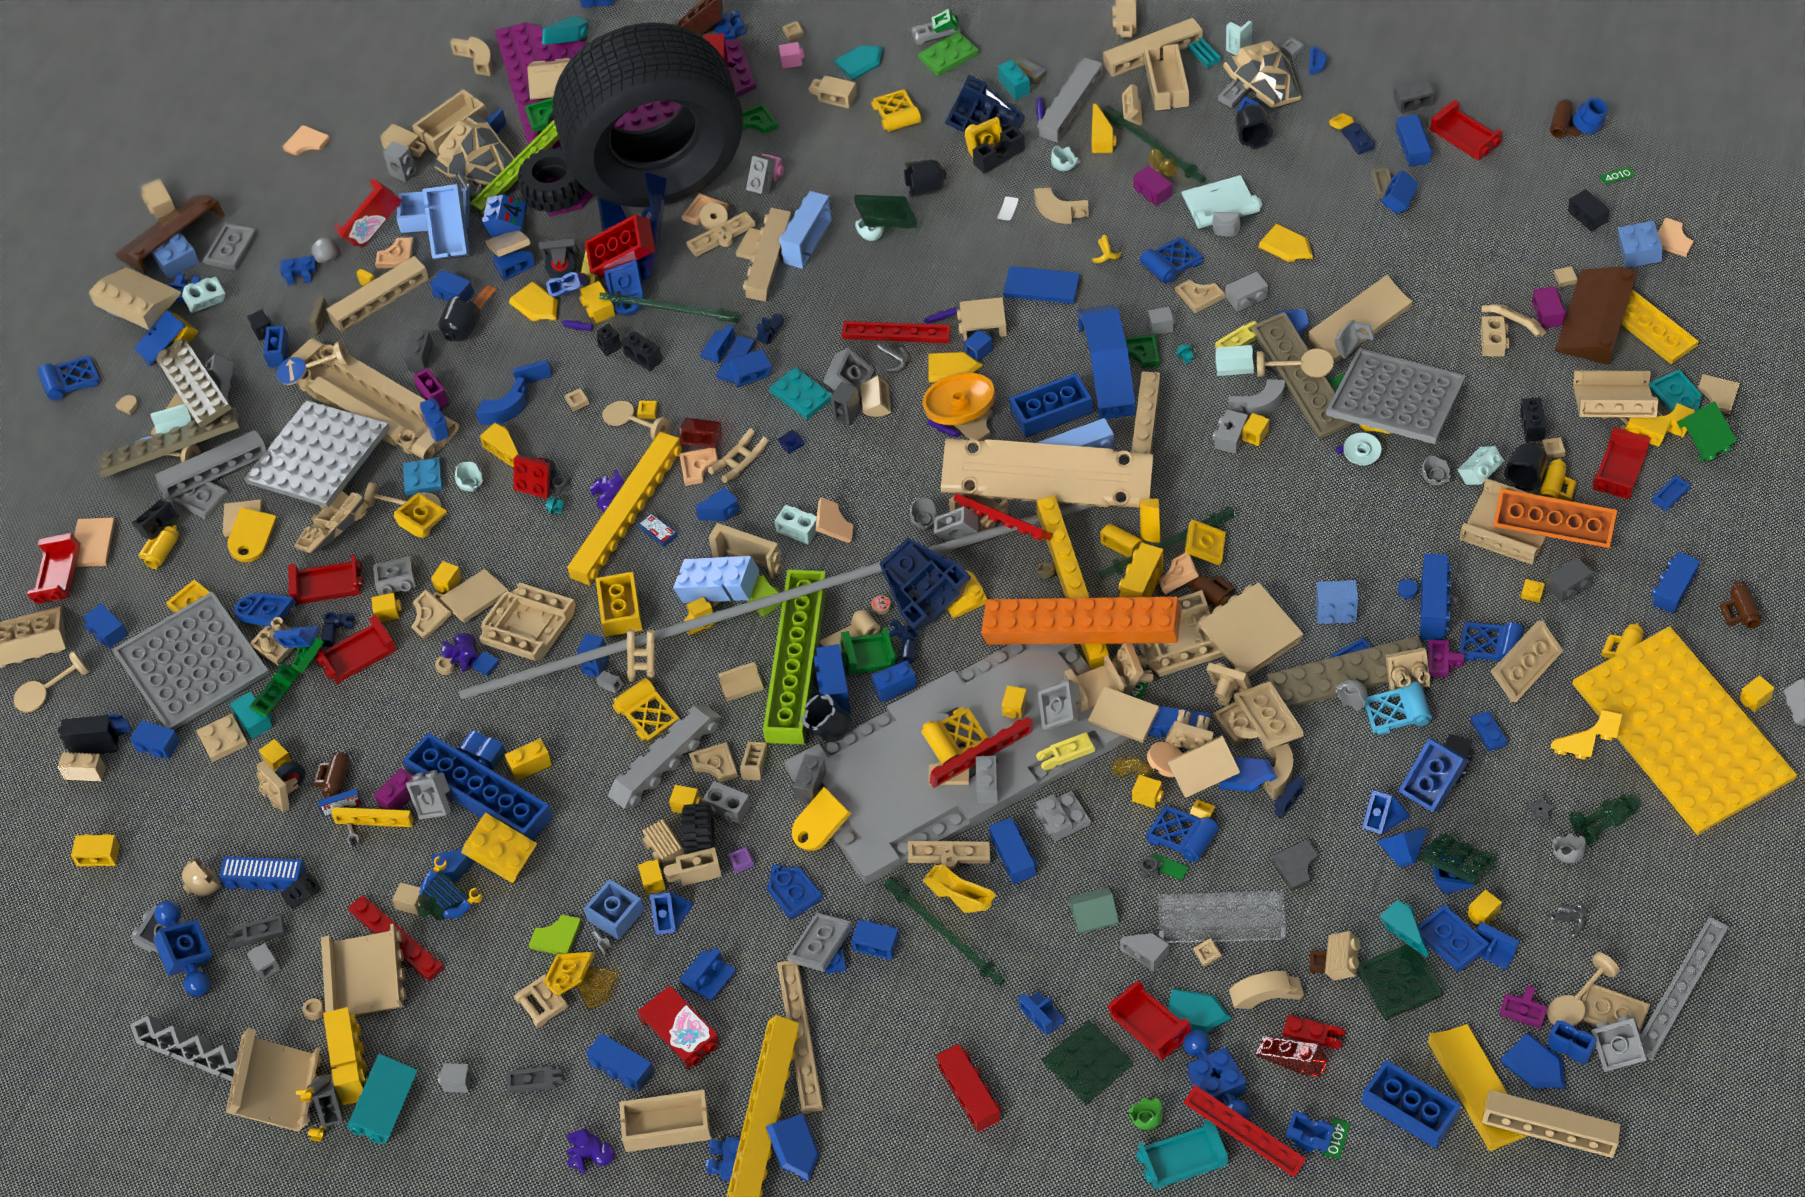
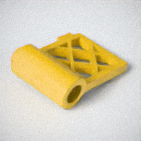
(899, 117)
(634, 700)
(944, 742)

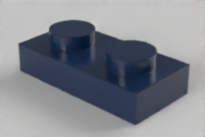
(1358, 138)
(1285, 802)

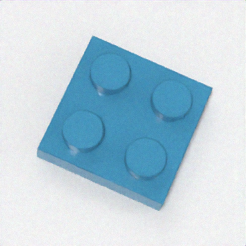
(422, 476)

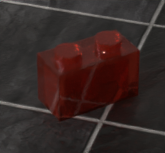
(700, 432)

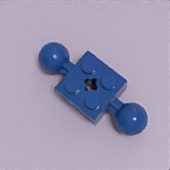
(182, 948)
(1215, 1072)

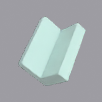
(1238, 37)
(1234, 360)
(171, 418)

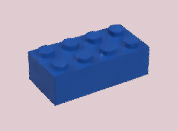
(1050, 405)
(1435, 597)
(1411, 1104)

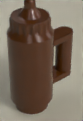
(1561, 120)
(1216, 590)
(1744, 604)
(335, 774)

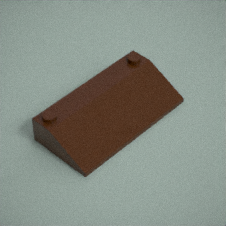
(167, 228)
(1596, 313)

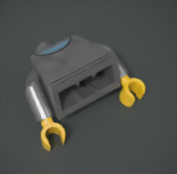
(326, 1103)

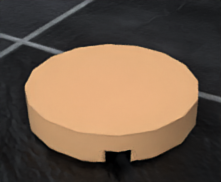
(1160, 754)

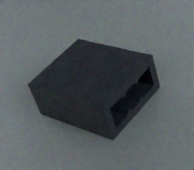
(89, 735)

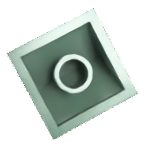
(1093, 910)

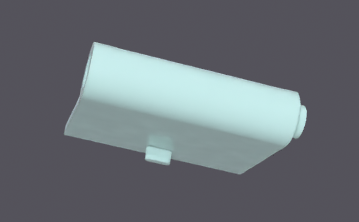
(1220, 196)

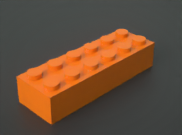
(1555, 518)

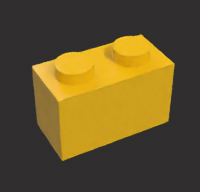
(596, 308)
(528, 760)
(95, 850)

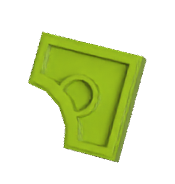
(557, 937)

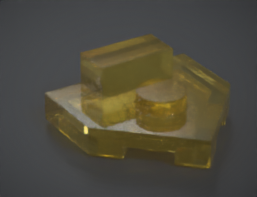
(596, 986)

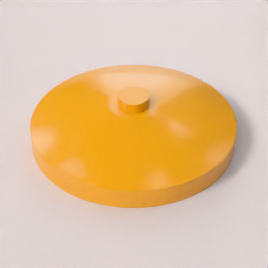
(959, 398)

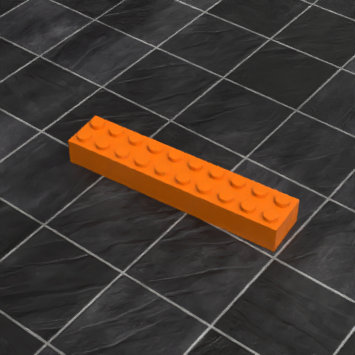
(1081, 620)

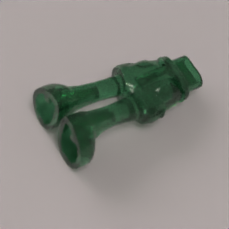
(1615, 812)

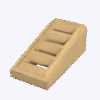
(753, 771)

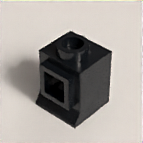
(259, 322)
(608, 340)

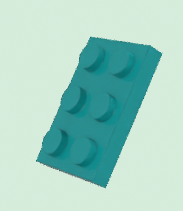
(800, 393)

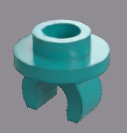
(1185, 352)
(554, 505)

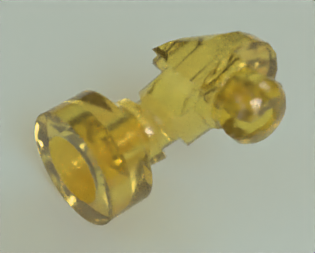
(1167, 167)
(1125, 765)

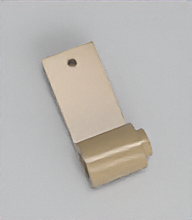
(861, 625)

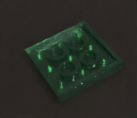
(885, 211)
(1458, 858)
(1399, 981)
(1087, 1062)

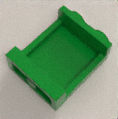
(1709, 431)
(868, 652)

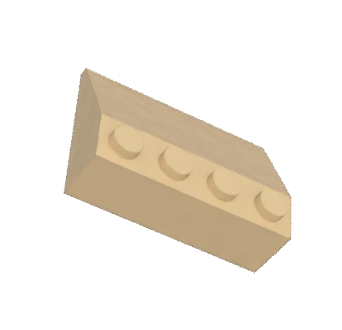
(133, 297)
(32, 636)

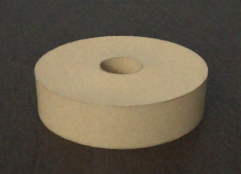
(709, 210)

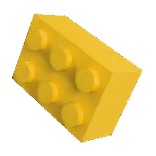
(1143, 572)
(618, 604)
(499, 847)

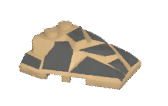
(1265, 71)
(474, 151)
(331, 522)

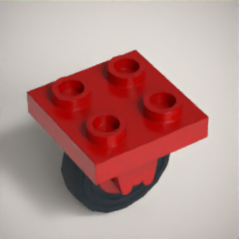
(533, 475)

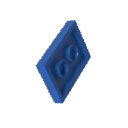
(1452, 938)

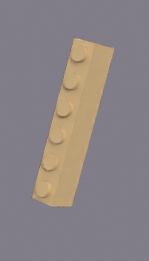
(1132, 53)
(767, 255)
(377, 294)
(1146, 413)
(1551, 1123)

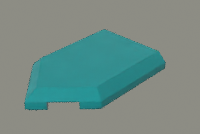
(859, 60)
(1677, 389)
(1199, 1009)

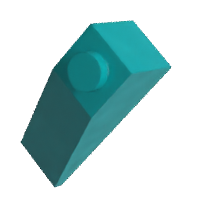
(566, 30)
(1401, 922)

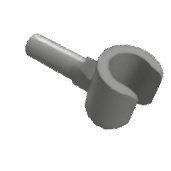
(352, 836)
(603, 944)

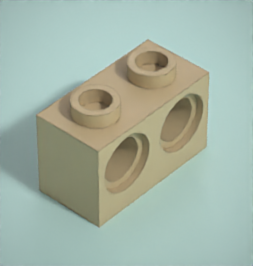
(1493, 336)

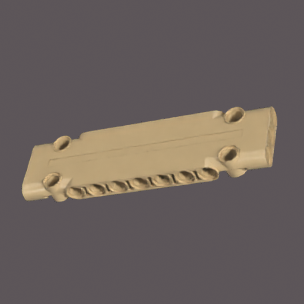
(372, 395)
(1043, 470)

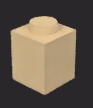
(407, 898)

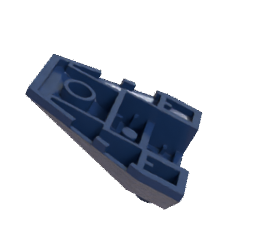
(980, 104)
(922, 582)

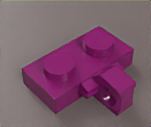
(1442, 659)
(1524, 1008)

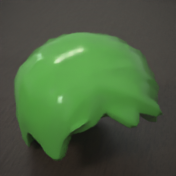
(1147, 1114)

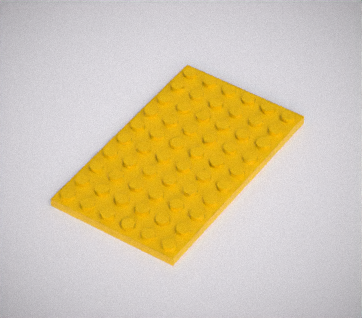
(1685, 730)

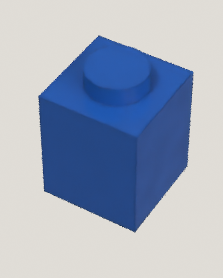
(978, 345)

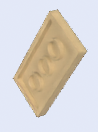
(1526, 661)

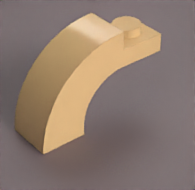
(474, 49)
(1059, 210)
(1283, 768)
(1263, 987)

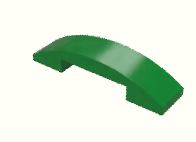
(274, 691)

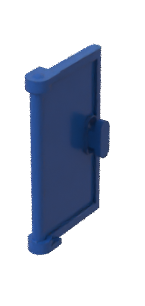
(167, 328)

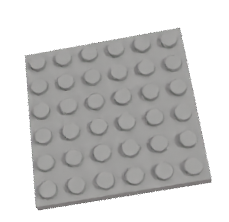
(1396, 395)
(317, 453)
(190, 662)

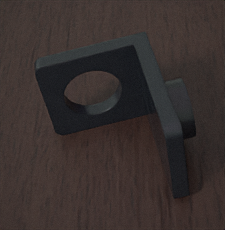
(299, 891)

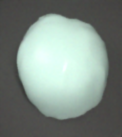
(1063, 159)
(868, 233)
(468, 476)

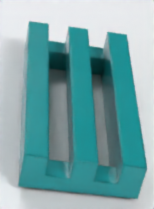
(1207, 52)

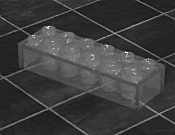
(1222, 916)

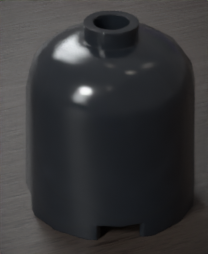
(1253, 126)
(924, 177)
(458, 319)
(1527, 466)
(826, 718)

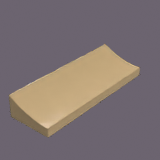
(1374, 306)

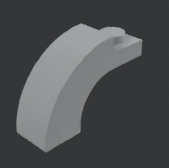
(1262, 403)

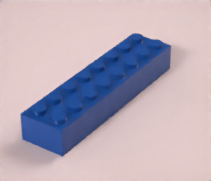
(479, 787)

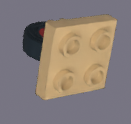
(279, 782)

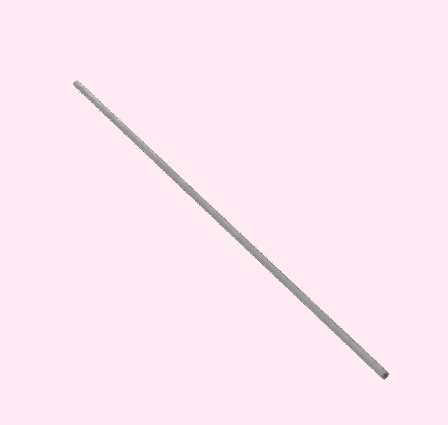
(742, 609)

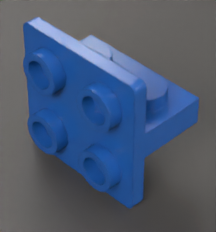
(708, 974)

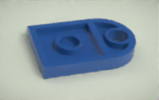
(629, 281)
(263, 608)

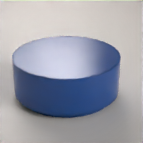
(1407, 589)

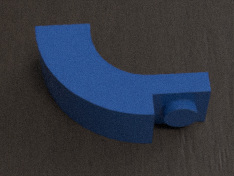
(505, 408)

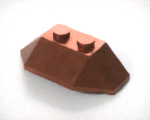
(702, 16)

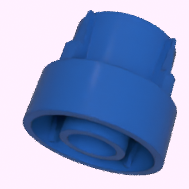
(1590, 116)

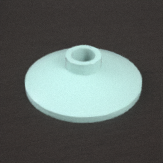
(1362, 442)

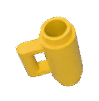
(1554, 480)
(157, 550)
(1631, 636)

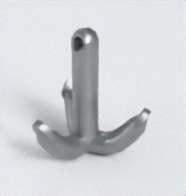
(466, 184)
(902, 356)
(1569, 915)

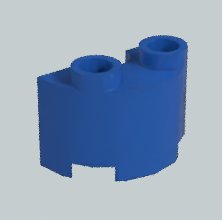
(1309, 1134)

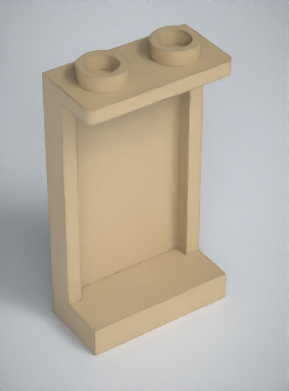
(738, 543)

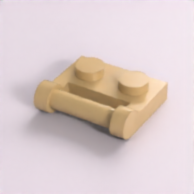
(545, 997)

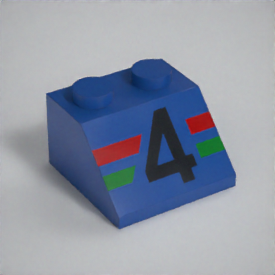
(503, 215)

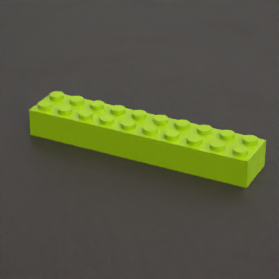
(794, 660)

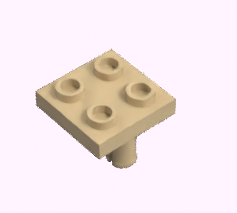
(267, 646)
(1130, 667)
(1407, 667)
(1227, 681)
(1189, 736)

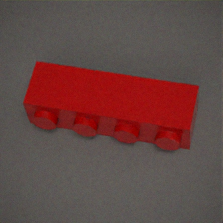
(968, 1088)

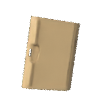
(544, 77)

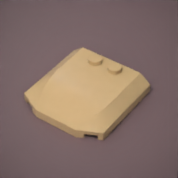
(527, 621)
(1191, 648)

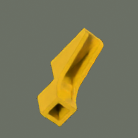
(1657, 427)
(1583, 742)
(964, 894)

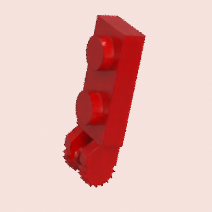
(1312, 1032)

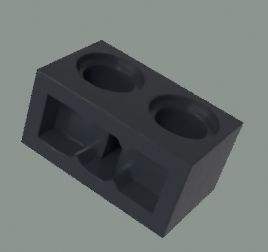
(642, 351)
(1533, 419)
(155, 519)

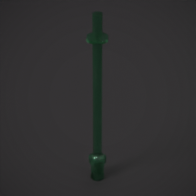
(1118, 119)
(721, 314)
(1215, 519)
(902, 894)

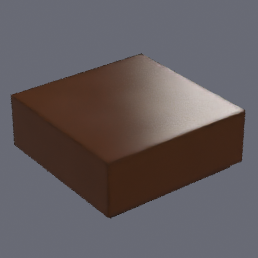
(1317, 961)

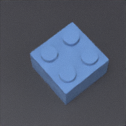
(1639, 244)
(175, 256)
(1336, 601)
(613, 909)

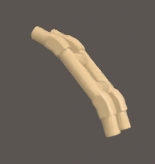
(1532, 324)
(739, 448)
(649, 652)

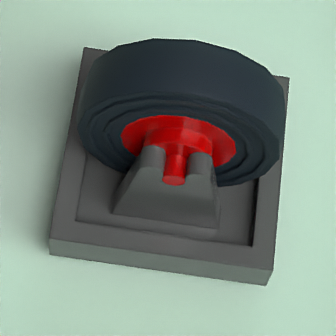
(559, 256)

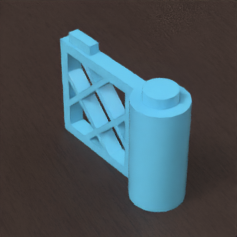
(1414, 707)

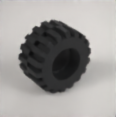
(697, 827)

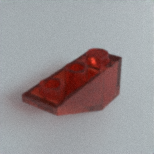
(1293, 1055)

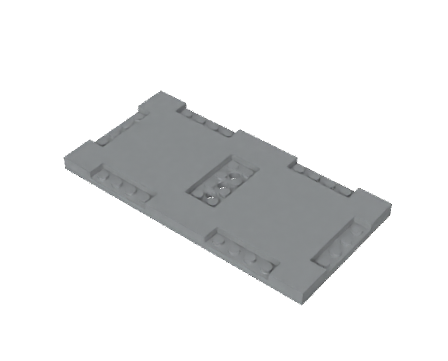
(885, 763)

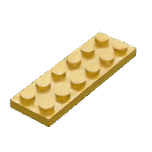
(1657, 329)

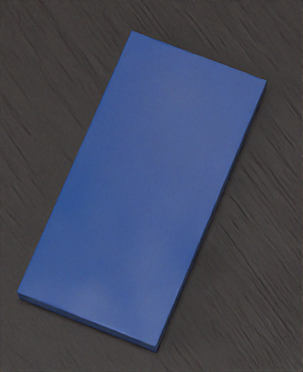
(1041, 284)

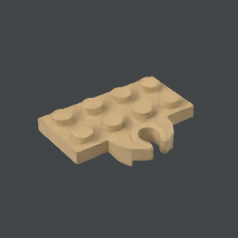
(1264, 716)

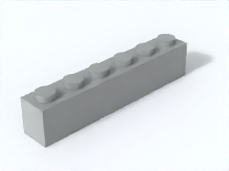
(1070, 99)
(210, 465)

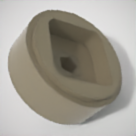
(1046, 570)

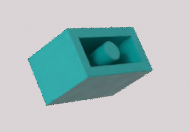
(1014, 79)
(250, 720)

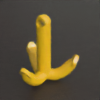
(1107, 254)

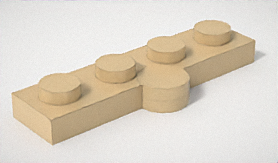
(721, 234)
(948, 852)

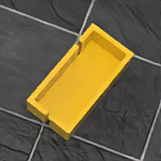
(345, 1054)

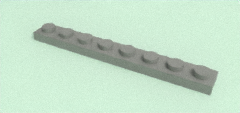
(1682, 986)

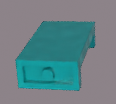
(381, 1099)
(1182, 1156)

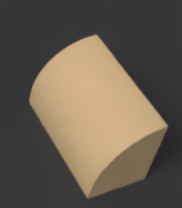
(875, 397)

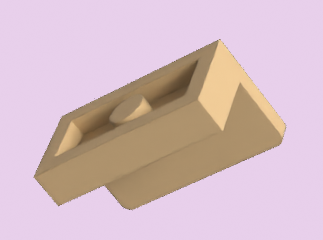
(1132, 105)
(740, 681)

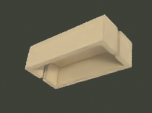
(1166, 77)
(440, 122)
(665, 1120)

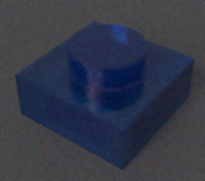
(791, 441)

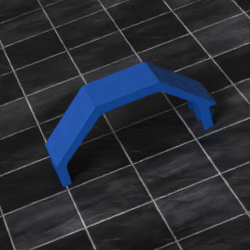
(1108, 360)

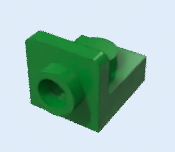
(944, 20)

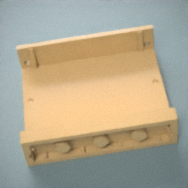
(1614, 394)
(1504, 541)
(1250, 629)
(364, 973)
(268, 1081)

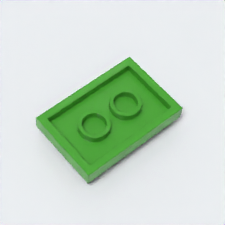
(948, 54)

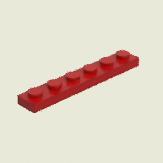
(896, 332)
(1008, 520)
(986, 748)
(413, 952)
(1244, 1131)

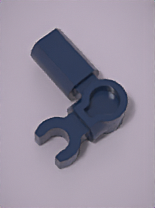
(769, 328)
(331, 622)
(908, 636)

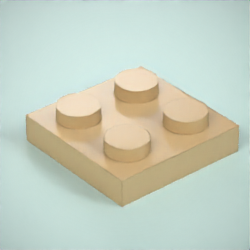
(221, 737)

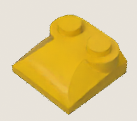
(984, 132)
(419, 515)
(971, 598)

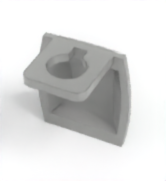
(1226, 223)
(1350, 335)

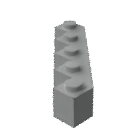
(664, 755)
(175, 1044)

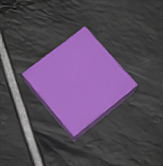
(741, 859)

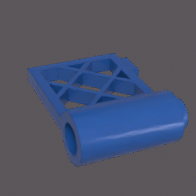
(1162, 265)
(55, 381)
(1506, 640)
(1196, 839)

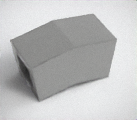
(609, 682)

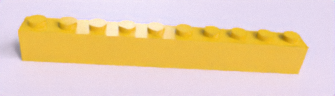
(624, 508)
(1067, 567)
(763, 1108)

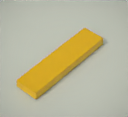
(372, 817)

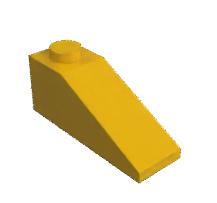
(1102, 133)
(499, 443)

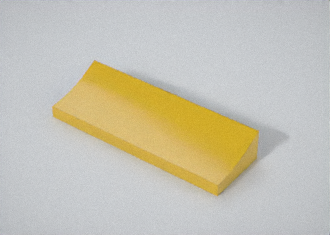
(1471, 1079)

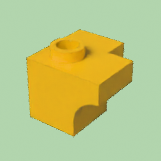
(698, 609)

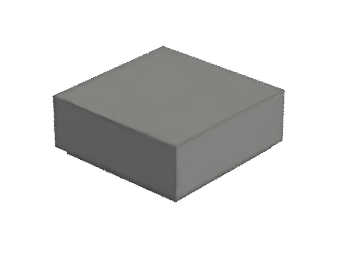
(1292, 47)

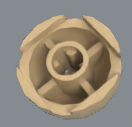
(199, 879)

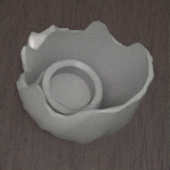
(325, 249)
(1435, 471)
(923, 513)
(1352, 693)
(1569, 848)

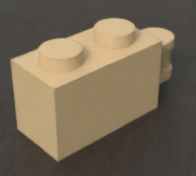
(1125, 18)
(834, 91)
(404, 137)
(694, 867)

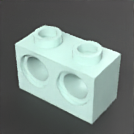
(205, 298)
(1480, 465)
(796, 524)

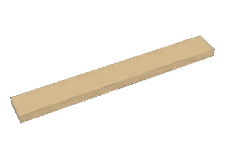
(804, 1055)

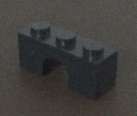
(987, 157)

